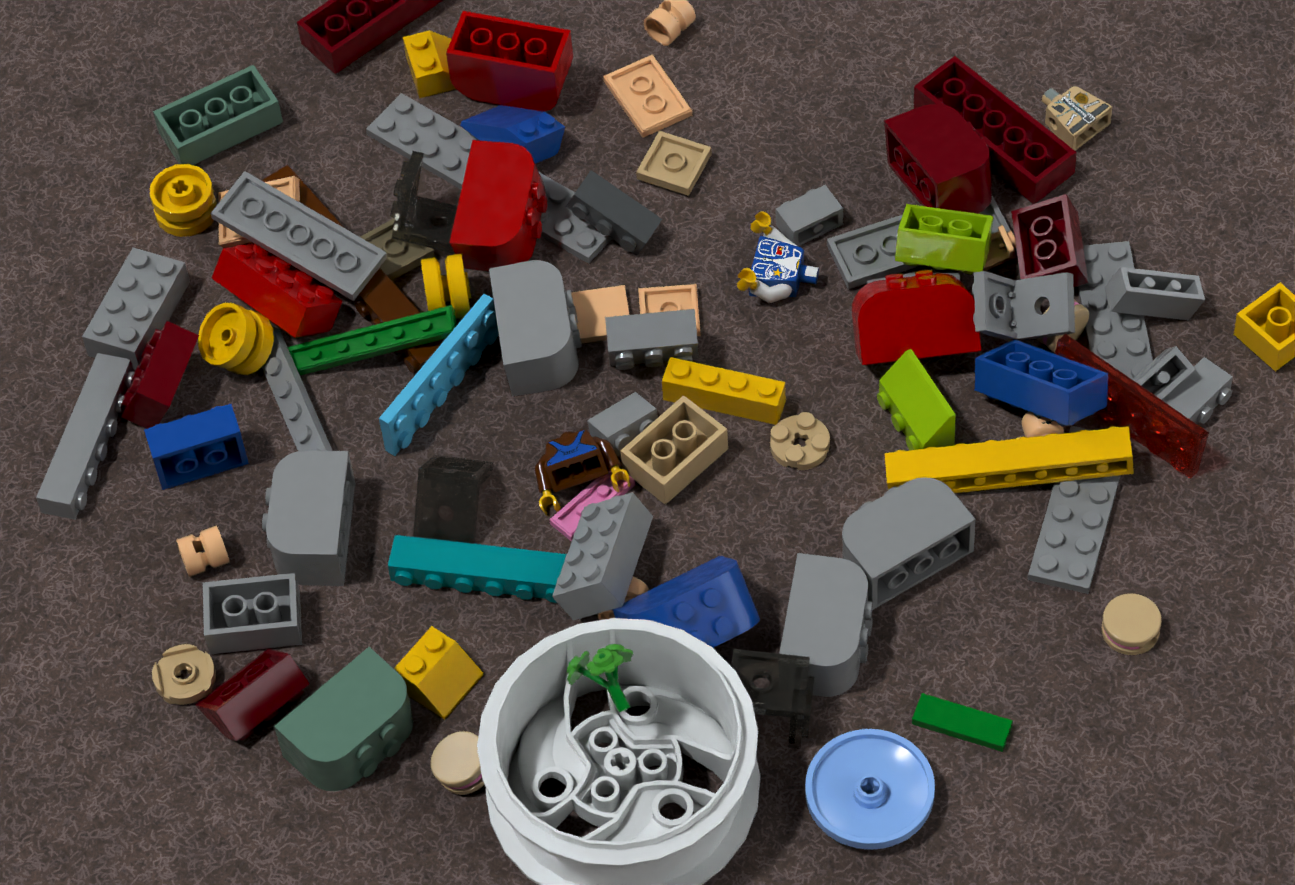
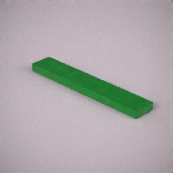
(373, 340)

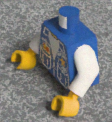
(776, 265)

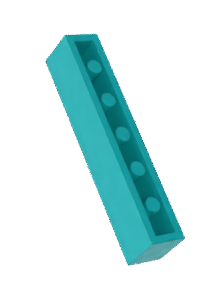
(474, 567)

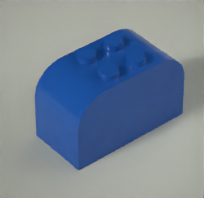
(704, 602)

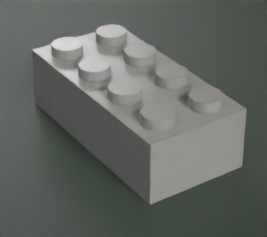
(136, 305)
(602, 556)

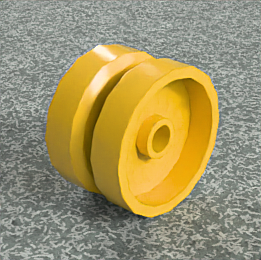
(183, 200)
(448, 287)
(235, 338)

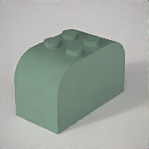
(348, 724)

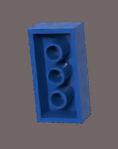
(1041, 382)

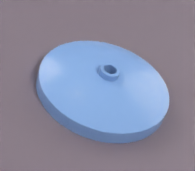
(870, 789)

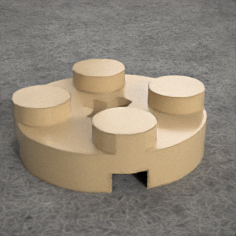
(800, 426)
(186, 690)

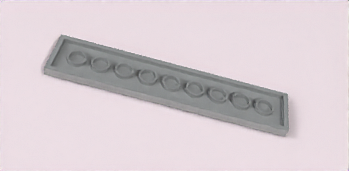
(446, 148)

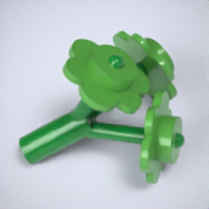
(605, 662)

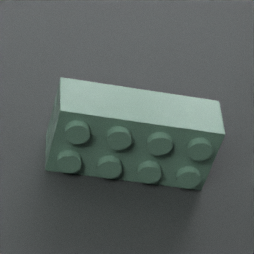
(218, 116)

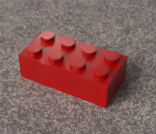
(277, 290)

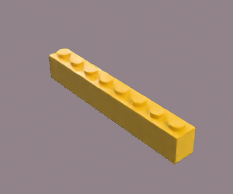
(1017, 460)

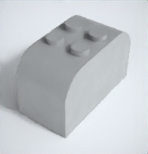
(535, 326)
(311, 516)
(907, 536)
(828, 621)

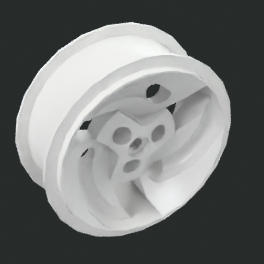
(693, 710)

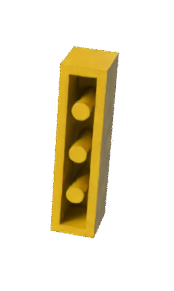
(724, 390)

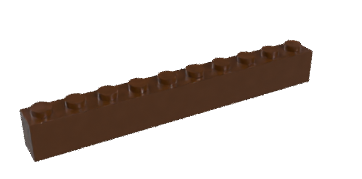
(380, 297)

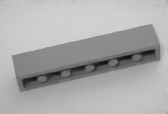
(86, 437)

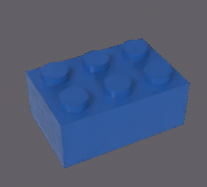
(196, 446)

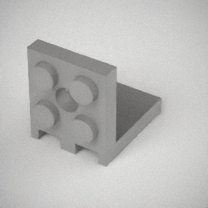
(1012, 307)

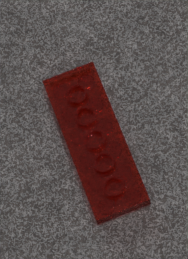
(1148, 417)

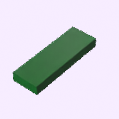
(962, 722)

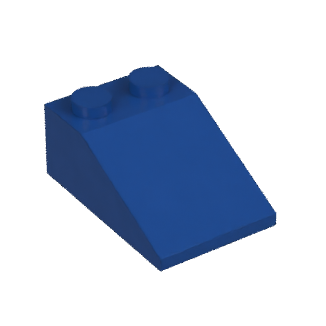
(526, 127)

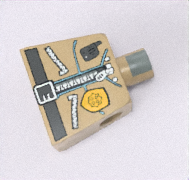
(1075, 115)

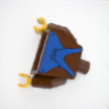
(575, 460)

